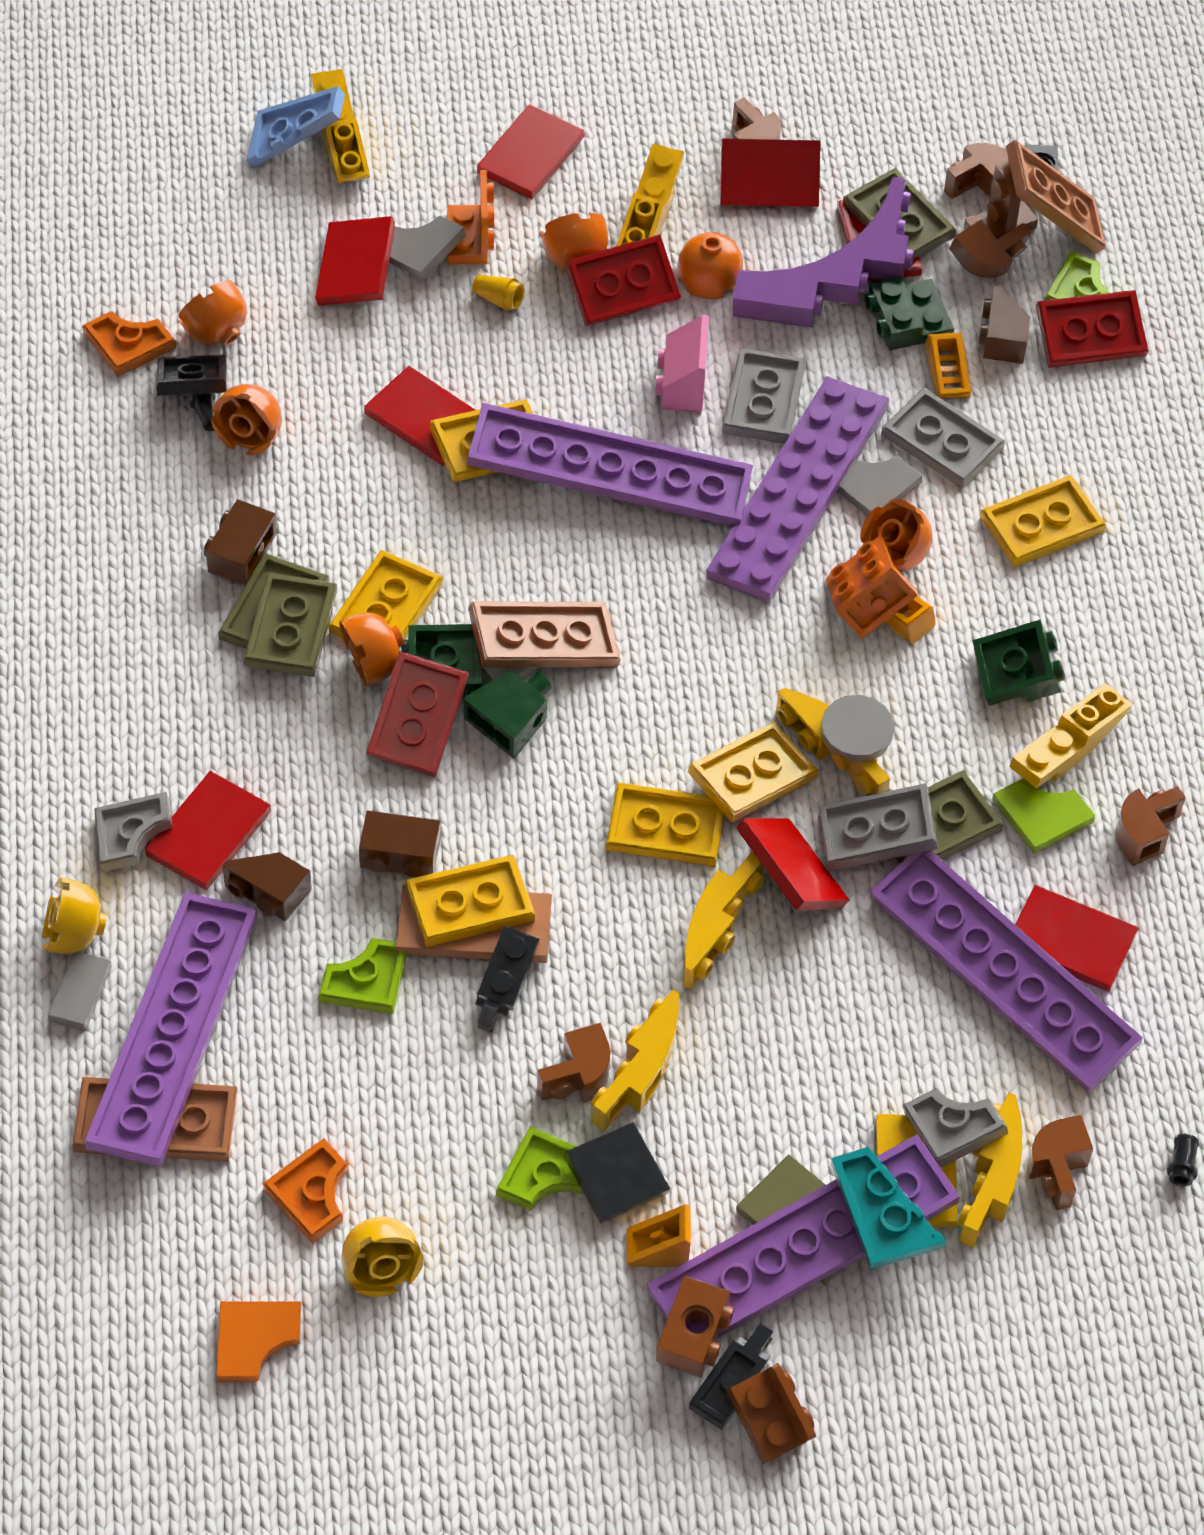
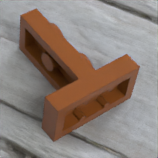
(1004, 208)

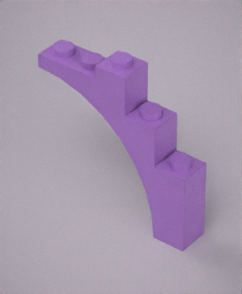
(798, 293)

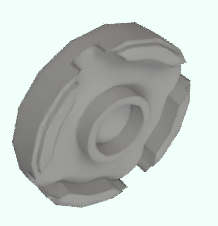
(857, 728)

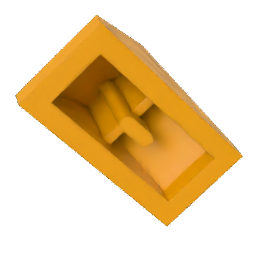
(660, 1240)

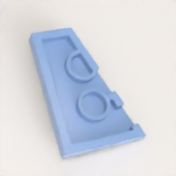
(292, 122)

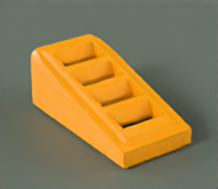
(948, 342)
(915, 622)

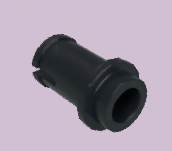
(203, 405)
(1183, 1169)

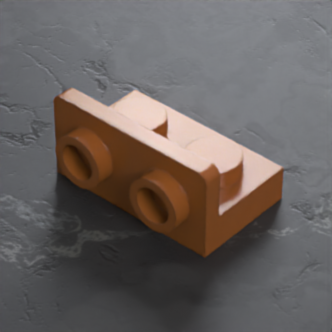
(771, 1413)

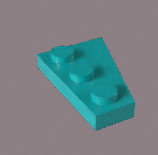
(881, 1213)

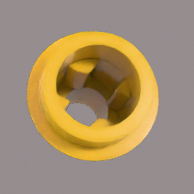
(501, 291)

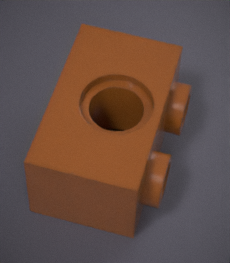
(694, 1303)

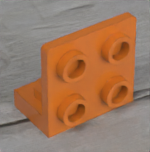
(476, 221)
(868, 588)

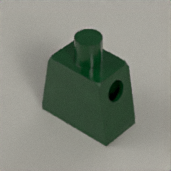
(509, 710)

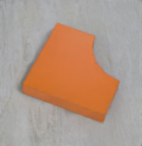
(128, 343)
(308, 1189)
(252, 1334)

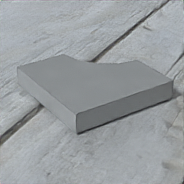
(424, 247)
(874, 484)
(127, 828)
(953, 1127)

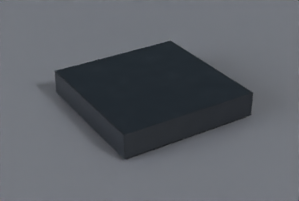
(191, 375)
(616, 1172)

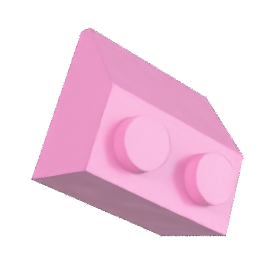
(683, 367)

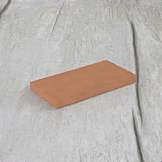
(1055, 196)
(544, 634)
(477, 946)
(201, 1133)

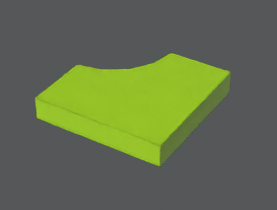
(1076, 278)
(1040, 815)
(368, 980)
(537, 1170)

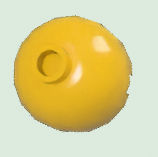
(72, 918)
(380, 1256)

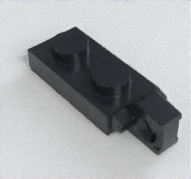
(505, 976)
(736, 1365)

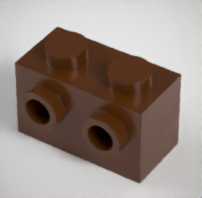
(240, 541)
(399, 844)

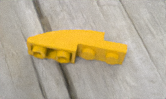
(343, 136)
(654, 195)
(804, 717)
(1072, 738)
(714, 917)
(645, 1063)
(998, 1172)

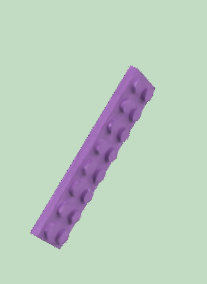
(610, 464)
(797, 489)
(1006, 968)
(171, 1030)
(801, 1241)

